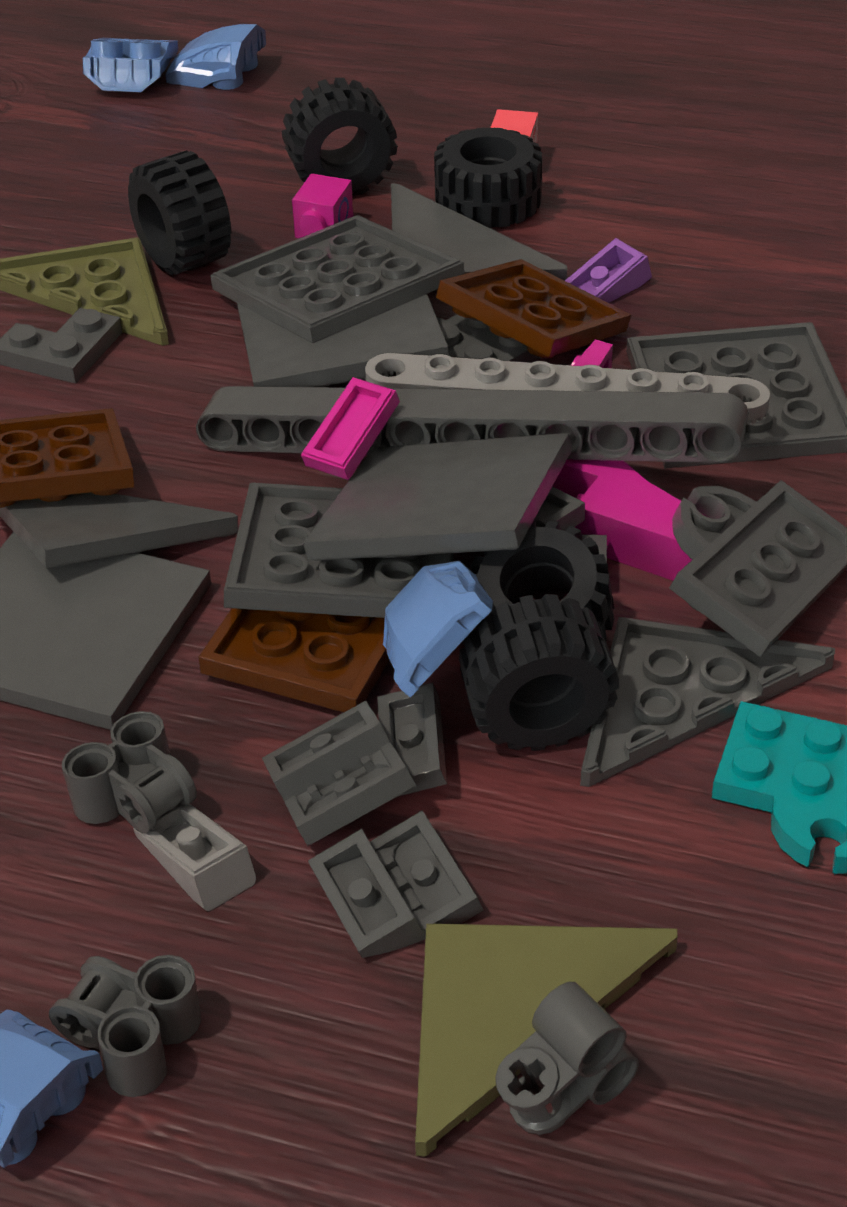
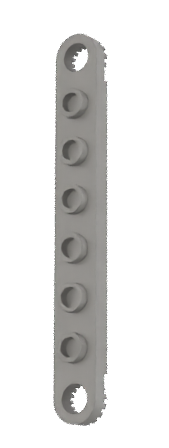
(493, 374)

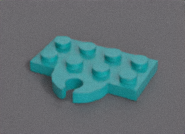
(792, 770)

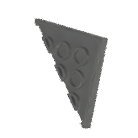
(459, 235)
(108, 526)
(683, 683)

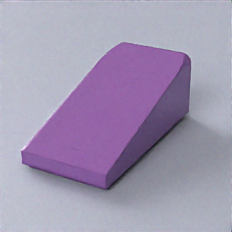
(613, 272)

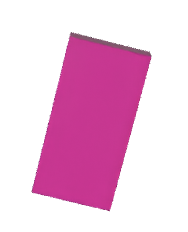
(350, 428)

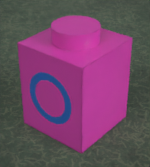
(321, 203)

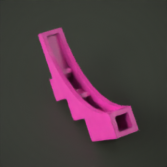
(623, 503)

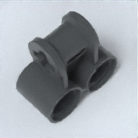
(129, 776)
(128, 1013)
(568, 1059)

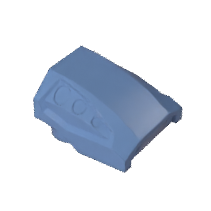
(218, 57)
(127, 63)
(431, 620)
(38, 1080)

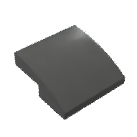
(338, 772)
(394, 886)

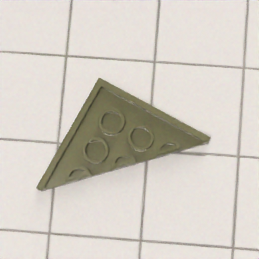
(95, 276)
(484, 994)

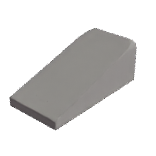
(200, 856)

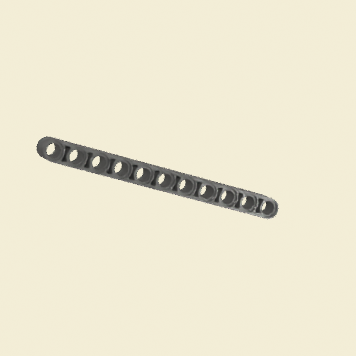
(290, 416)

